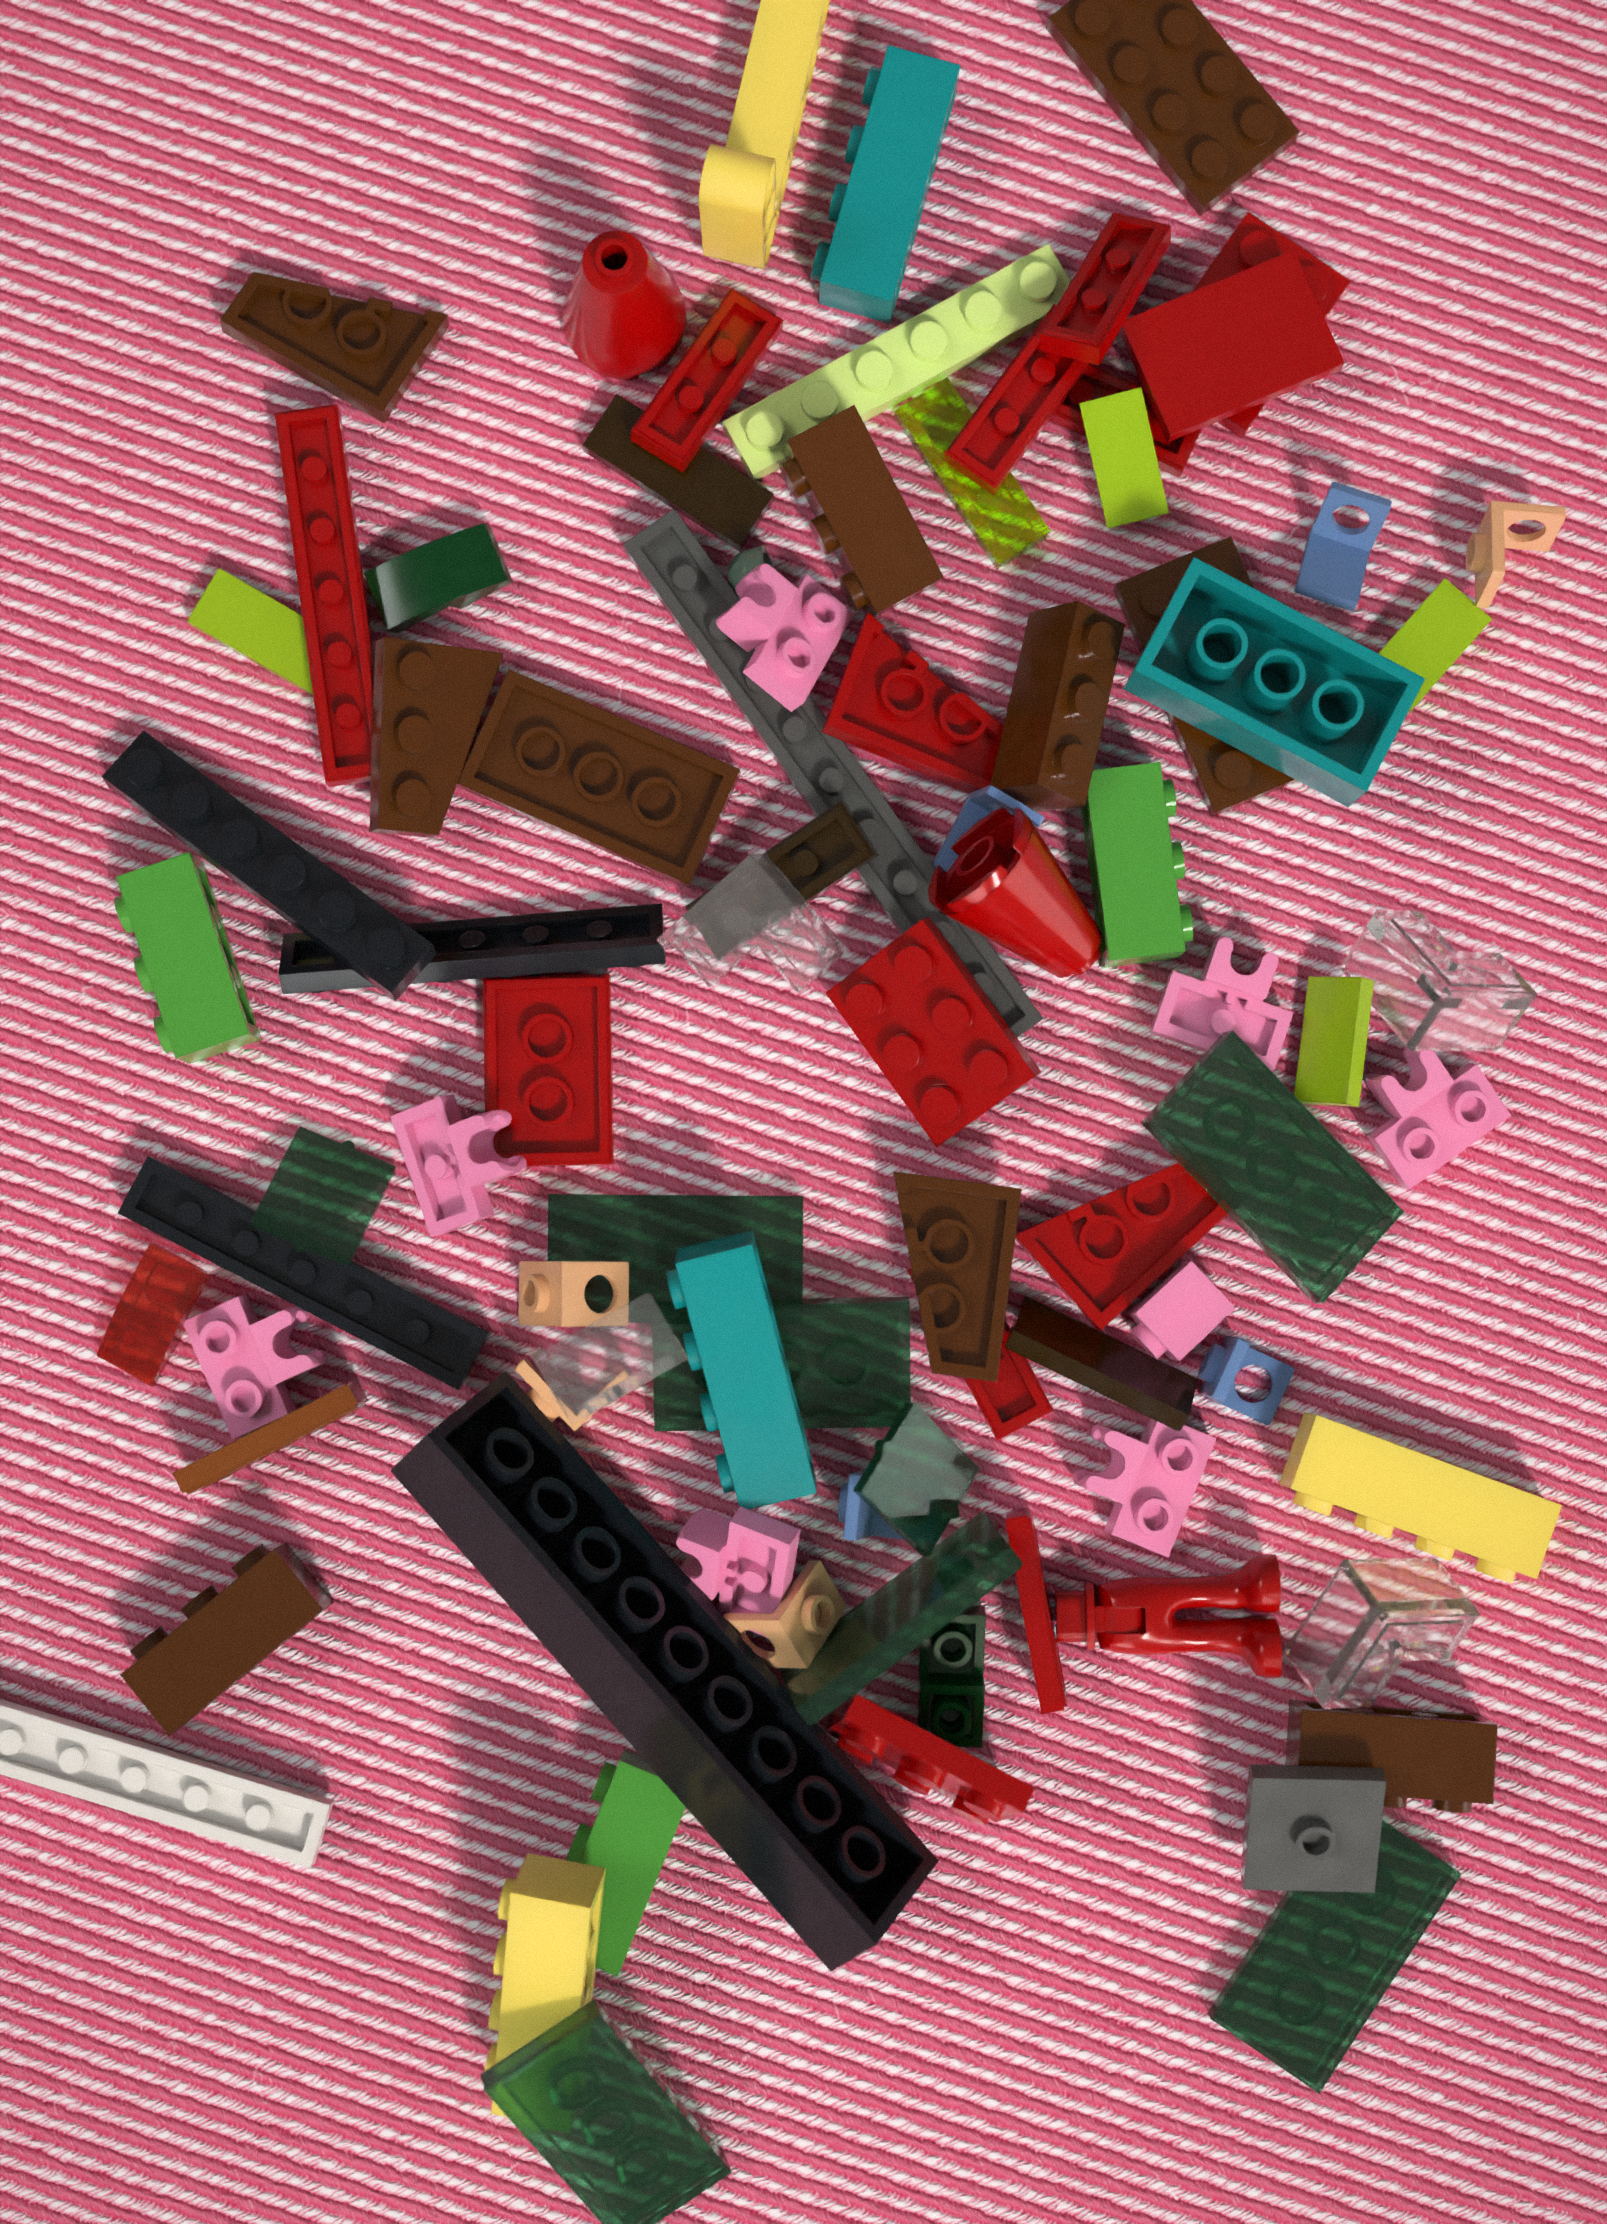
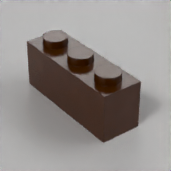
(859, 513)
(1057, 706)
(224, 1635)
(1420, 1751)

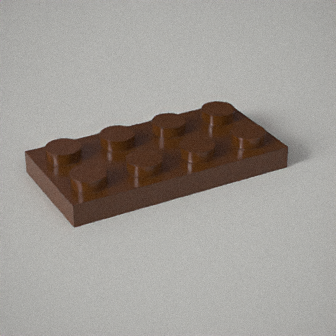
(1176, 91)
(1220, 771)
(599, 778)

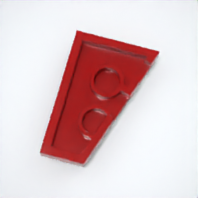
(910, 715)
(1122, 1241)

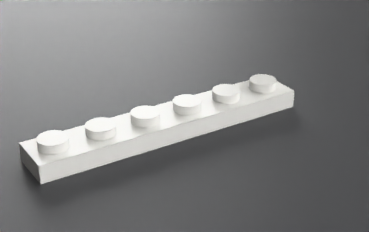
(161, 1785)

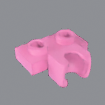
(789, 628)
(1224, 1001)
(1431, 1115)
(452, 1161)
(250, 1361)
(1149, 1481)
(740, 1558)

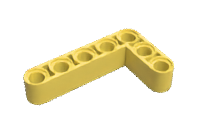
(748, 177)

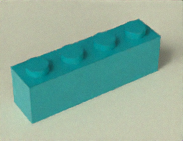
(887, 184)
(744, 1371)

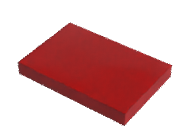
(1231, 345)
(550, 1067)

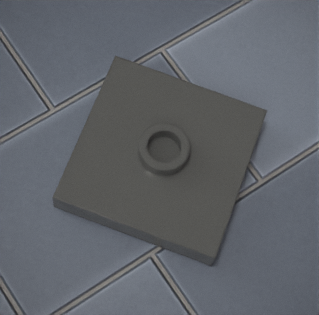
(1312, 1828)

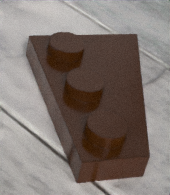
(338, 343)
(423, 729)
(961, 1267)

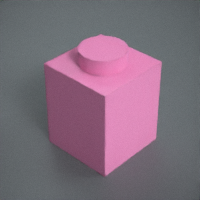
(1179, 1312)

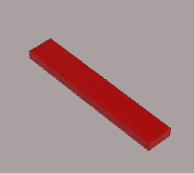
(330, 588)

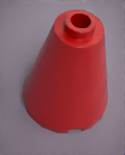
(622, 309)
(1017, 895)

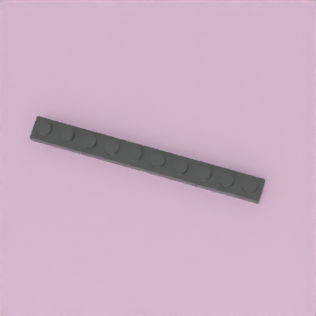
(813, 761)

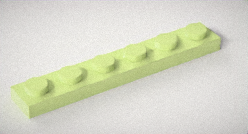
(902, 358)

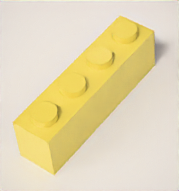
(1421, 1496)
(546, 1951)

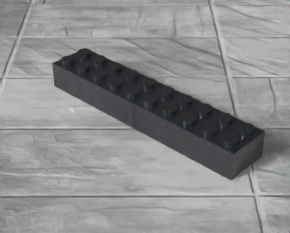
(667, 1671)

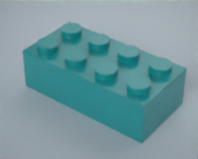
(1274, 683)

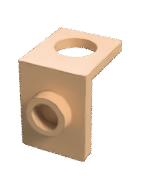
(1487, 546)
(554, 1291)
(542, 1395)
(799, 1621)

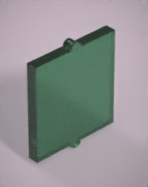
(323, 1196)
(916, 1479)

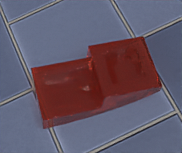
(152, 1314)

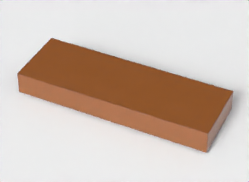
(270, 1438)

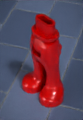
(1139, 1616)

